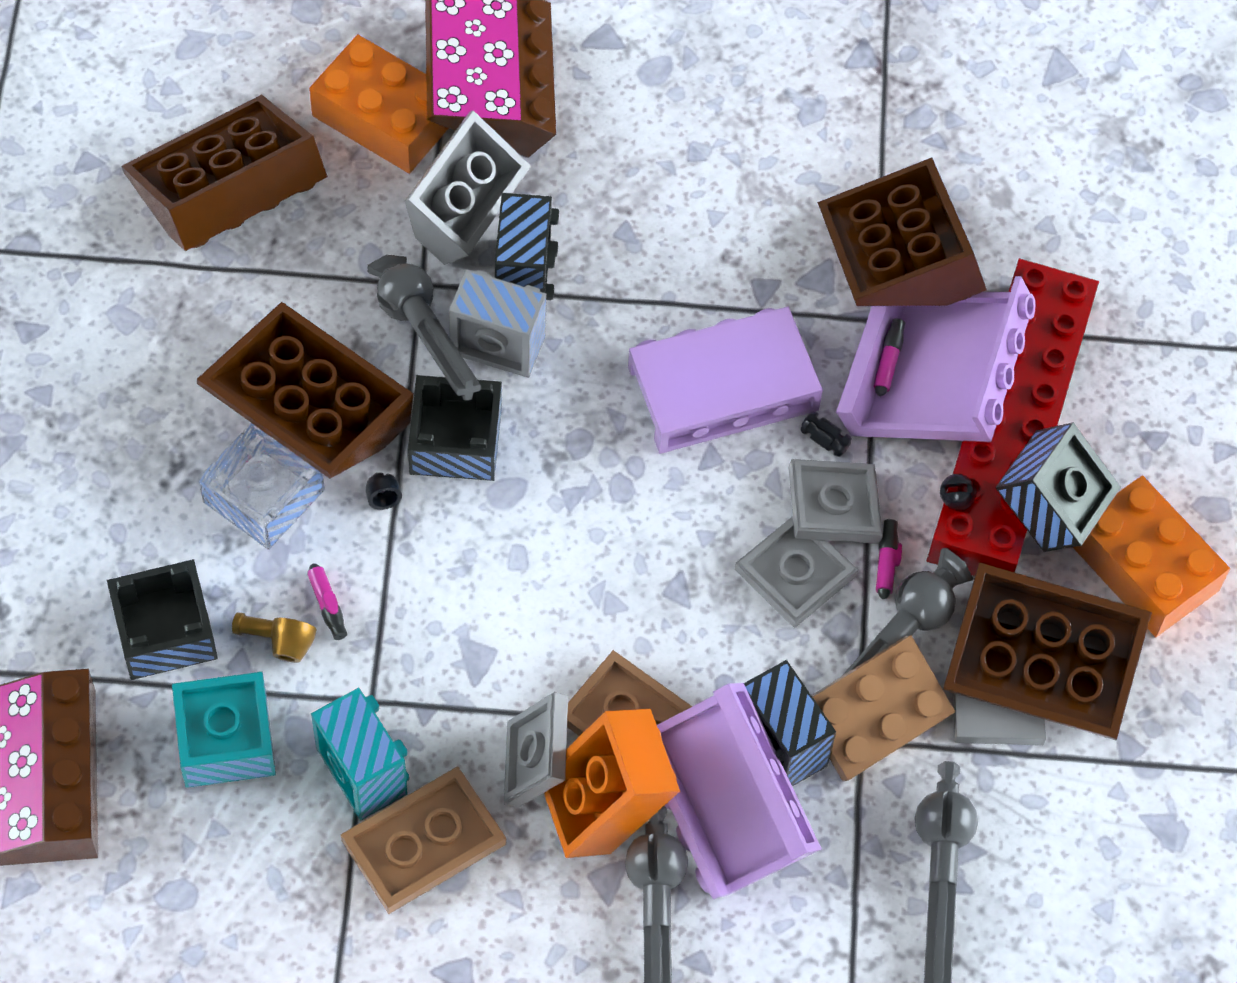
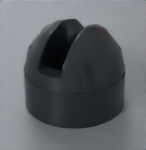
(383, 491)
(958, 500)

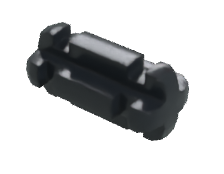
(826, 434)

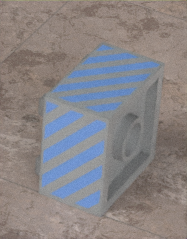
(498, 322)

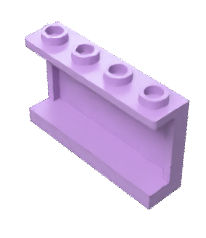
(725, 378)
(733, 795)

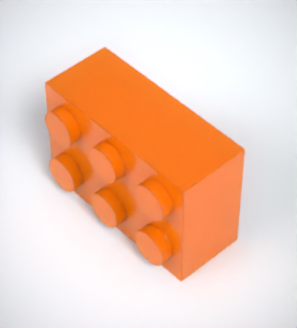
(377, 103)
(1152, 556)
(611, 783)

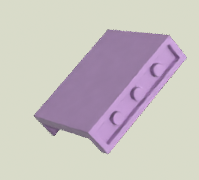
(948, 372)

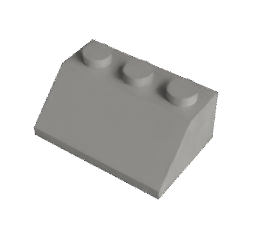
(463, 189)

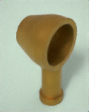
(289, 636)

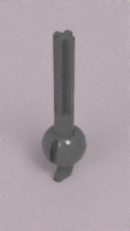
(407, 295)
(922, 603)
(945, 824)
(656, 866)

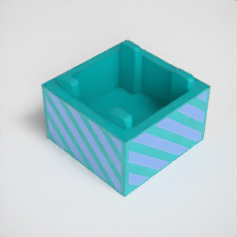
(223, 729)
(360, 752)

